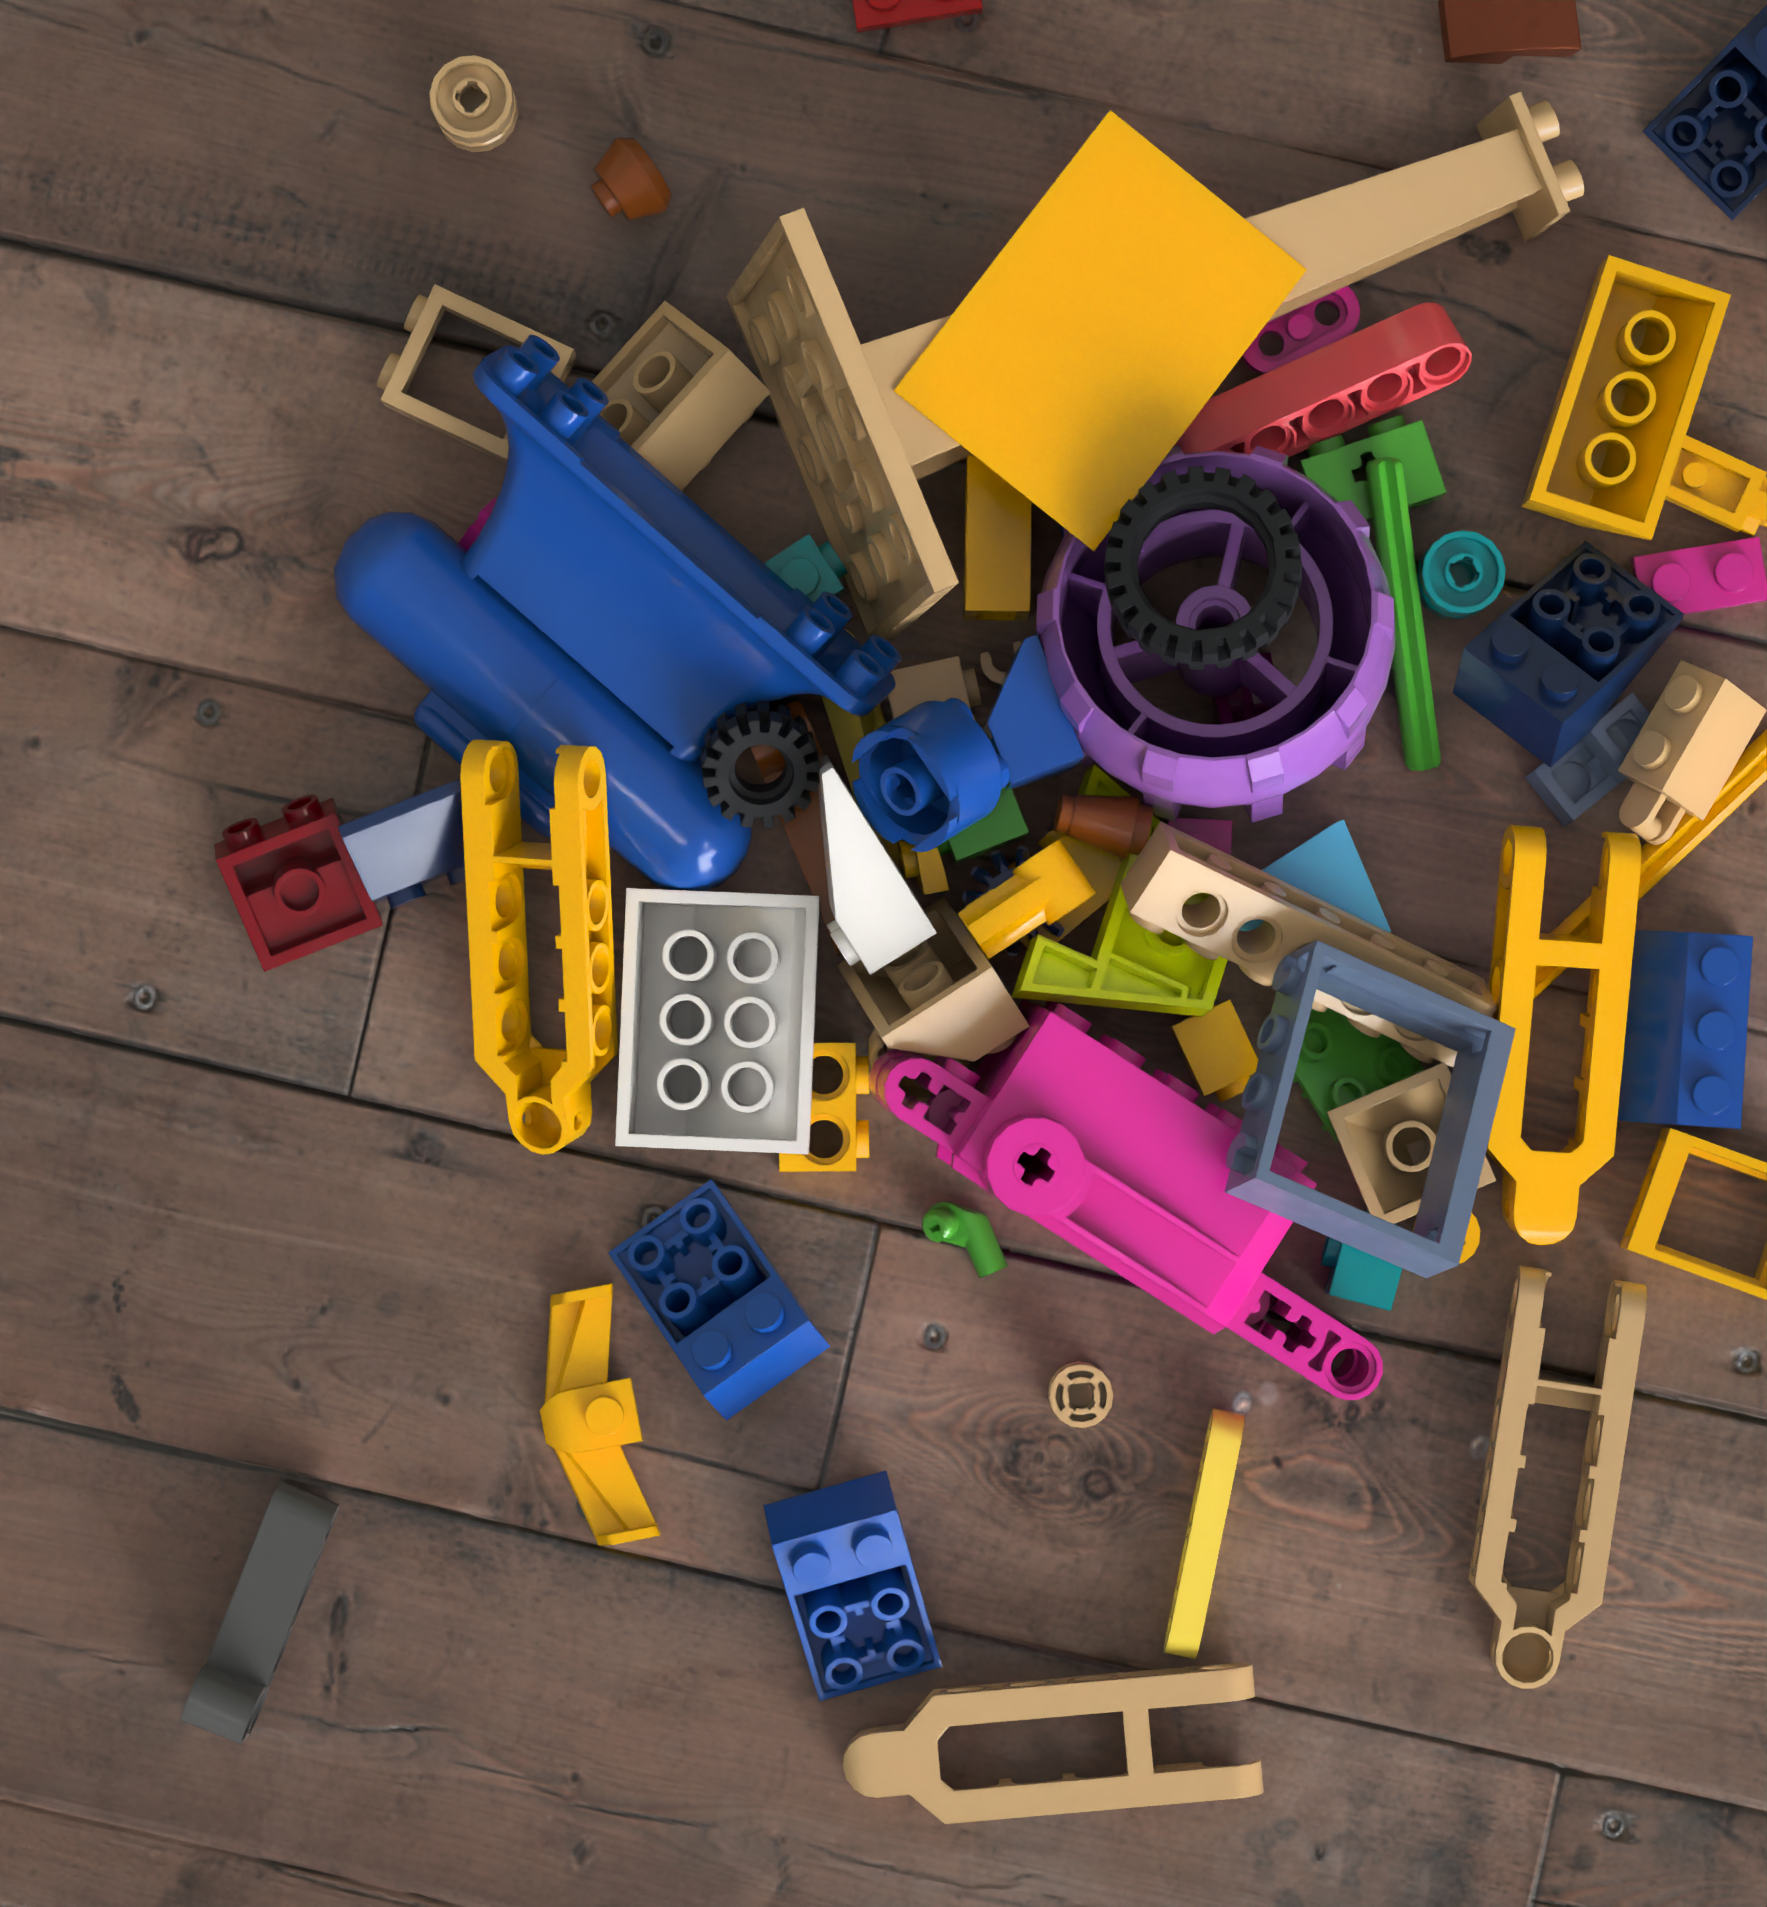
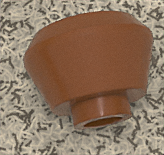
(629, 182)

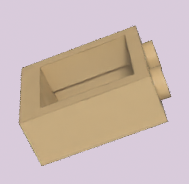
(422, 324)

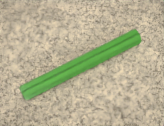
(1410, 656)

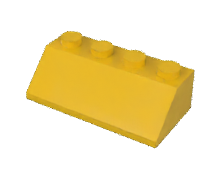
(1626, 399)

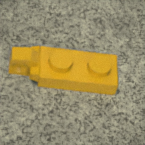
(1719, 487)

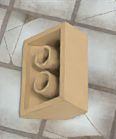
(677, 394)
(939, 995)

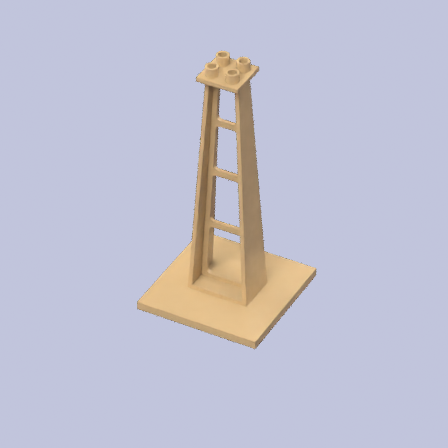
(868, 446)

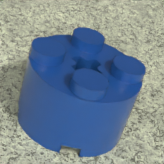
(928, 774)

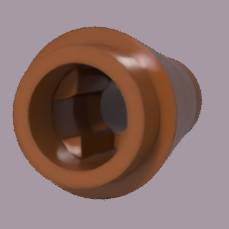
(1105, 822)

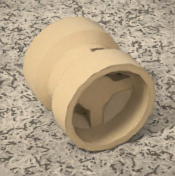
(1073, 1387)

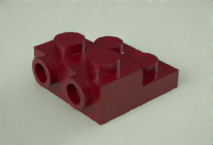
(295, 882)

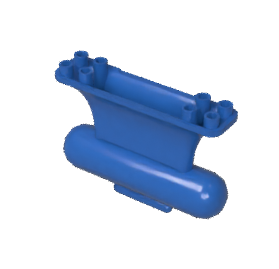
(601, 621)

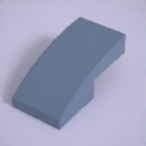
(1592, 764)

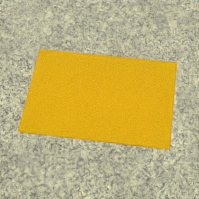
(1100, 330)

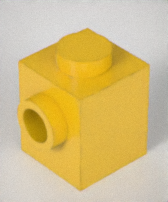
(1216, 1051)

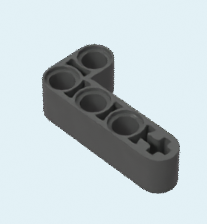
(261, 1614)

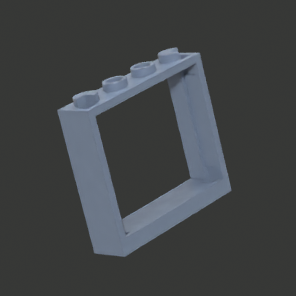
(1463, 1131)

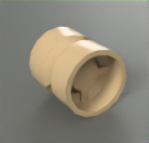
(473, 103)

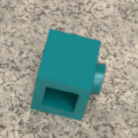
(810, 568)
(1359, 1275)

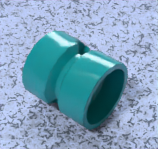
(1460, 575)

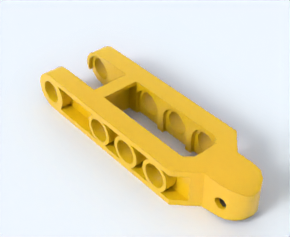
(539, 1080)
(1537, 1185)

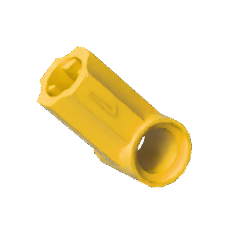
(1038, 893)

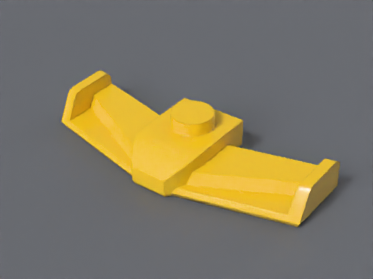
(592, 1417)

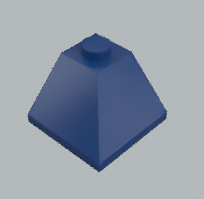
(1028, 721)

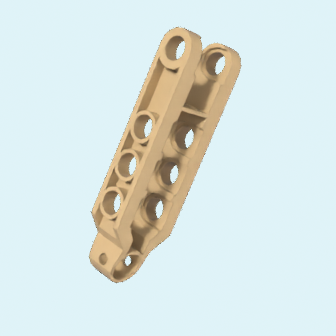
(1530, 1621)
(906, 1755)

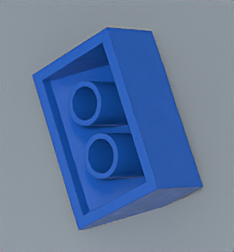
(1686, 1029)

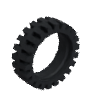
(1195, 491)

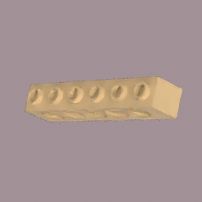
(1179, 866)

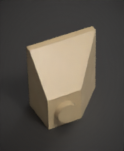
(1392, 1140)

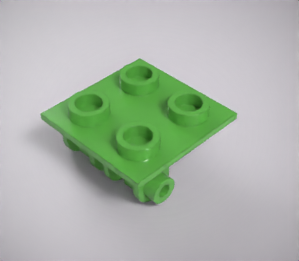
(1345, 1064)

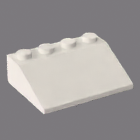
(717, 1021)

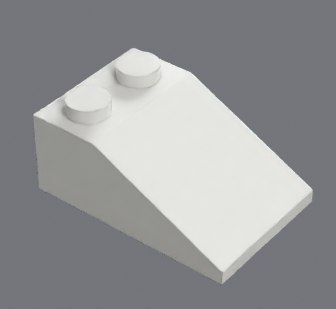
(866, 891)

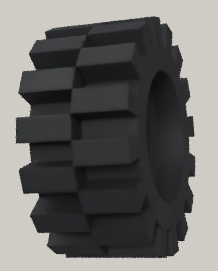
(767, 799)

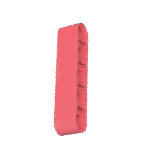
(1335, 386)

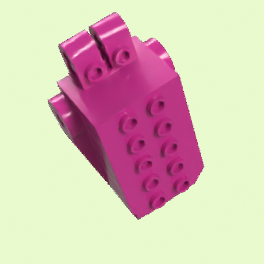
(1126, 1177)

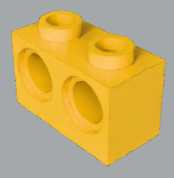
(840, 1109)

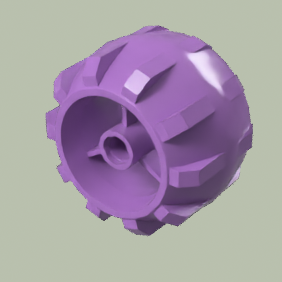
(1306, 724)

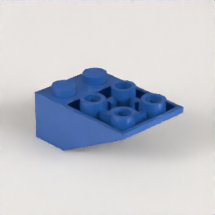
(718, 1300)
(852, 1585)

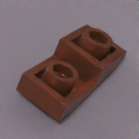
(1503, 28)

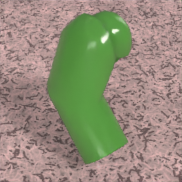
(968, 1229)

